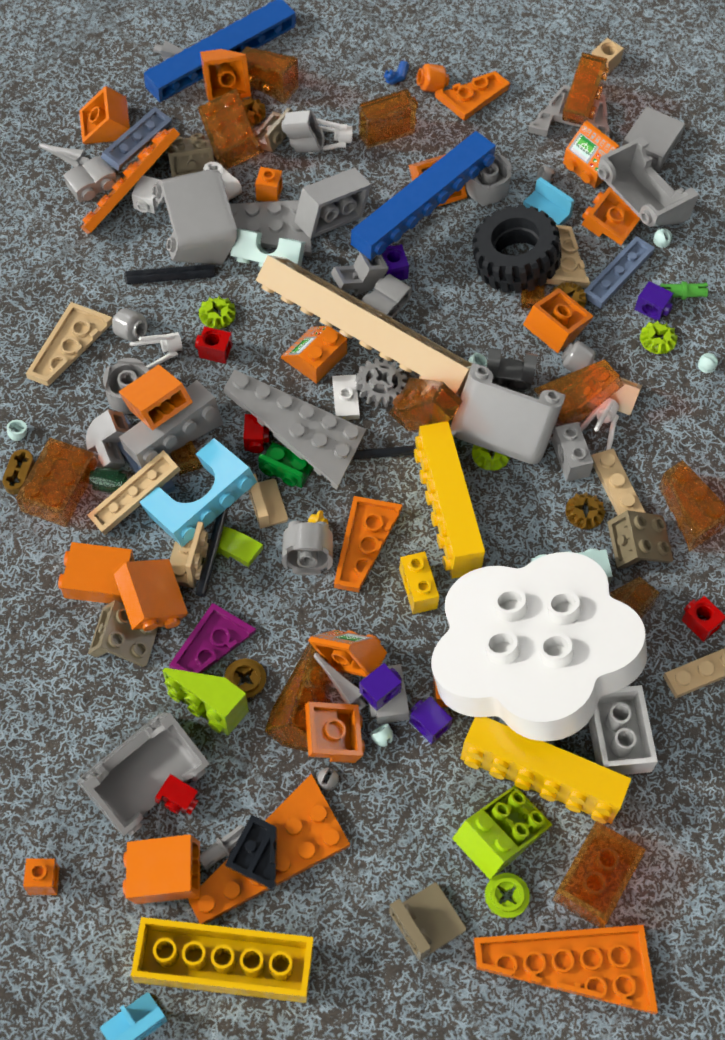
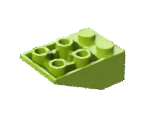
(208, 697)
(501, 831)

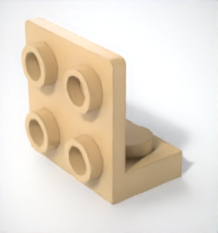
(187, 560)

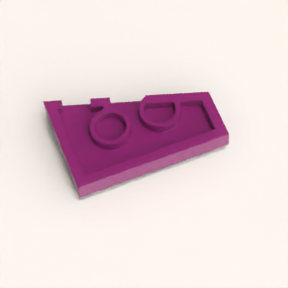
(211, 640)

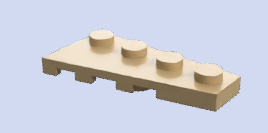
(68, 340)

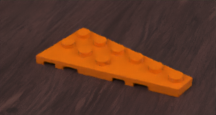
(132, 174)
(304, 838)
(591, 963)

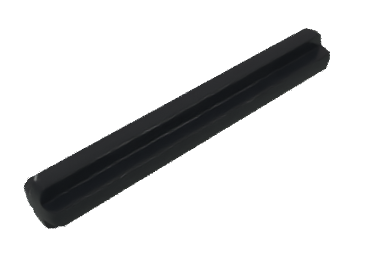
(169, 274)

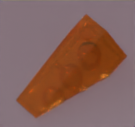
(288, 715)

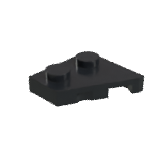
(256, 853)

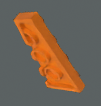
(364, 537)

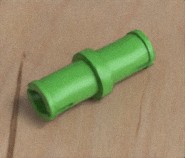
(687, 290)

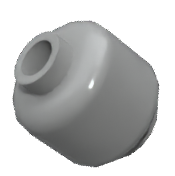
(129, 324)
(578, 356)

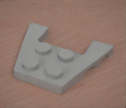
(554, 112)

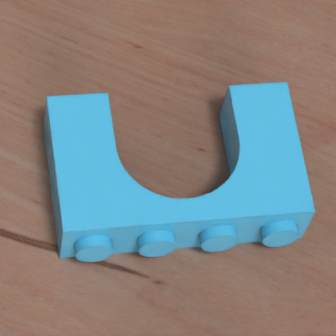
(230, 483)

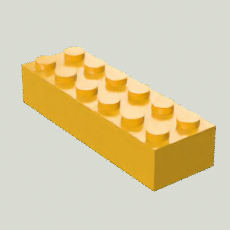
(449, 499)
(545, 769)
(222, 960)

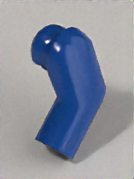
(398, 76)

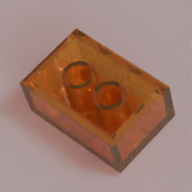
(230, 129)
(56, 482)
(599, 875)

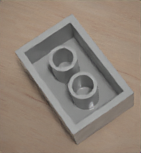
(332, 202)

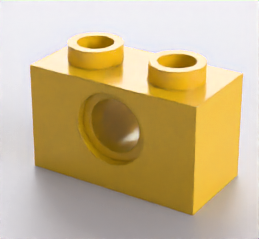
(419, 582)

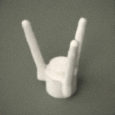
(341, 132)
(169, 343)
(605, 413)

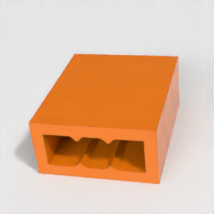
(155, 397)
(91, 572)
(150, 594)
(162, 869)

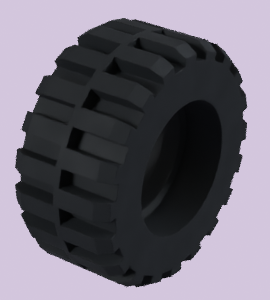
(512, 227)

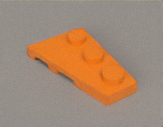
(473, 96)

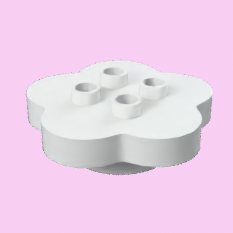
(537, 645)

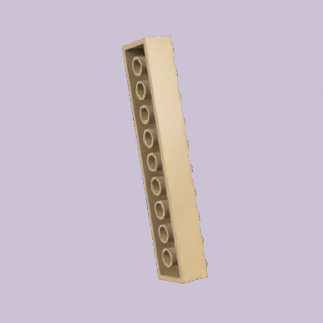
(363, 322)

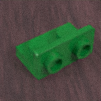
(285, 465)

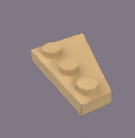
(571, 264)

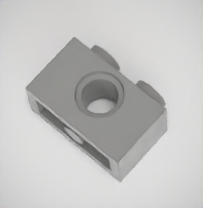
(572, 451)

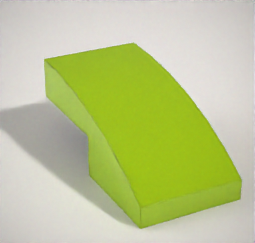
(239, 546)

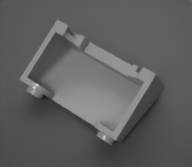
(642, 188)
(199, 217)
(505, 418)
(135, 771)

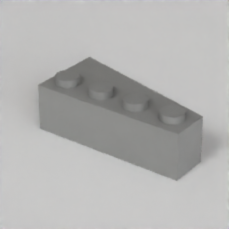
(185, 426)

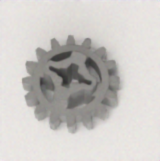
(381, 382)

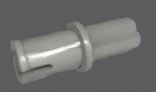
(220, 848)

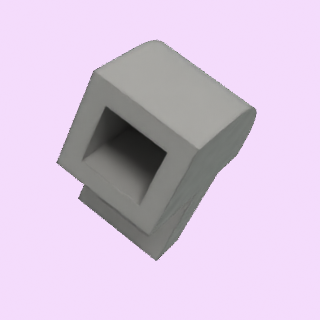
(361, 275)
(104, 435)

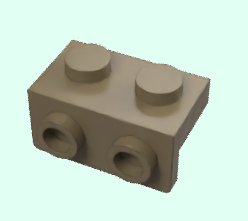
(271, 131)

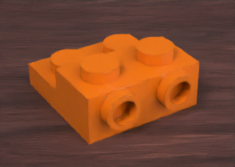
(610, 217)
(334, 731)

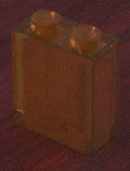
(387, 118)

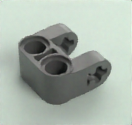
(512, 373)

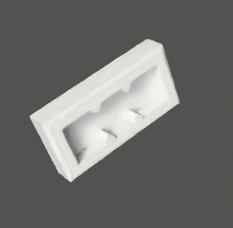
(345, 397)

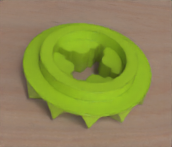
(212, 319)
(657, 345)
(484, 461)
(507, 882)

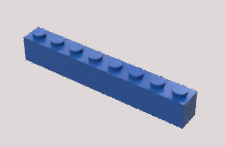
(251, 31)
(422, 195)

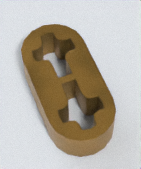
(13, 470)

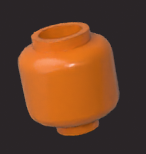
(432, 77)

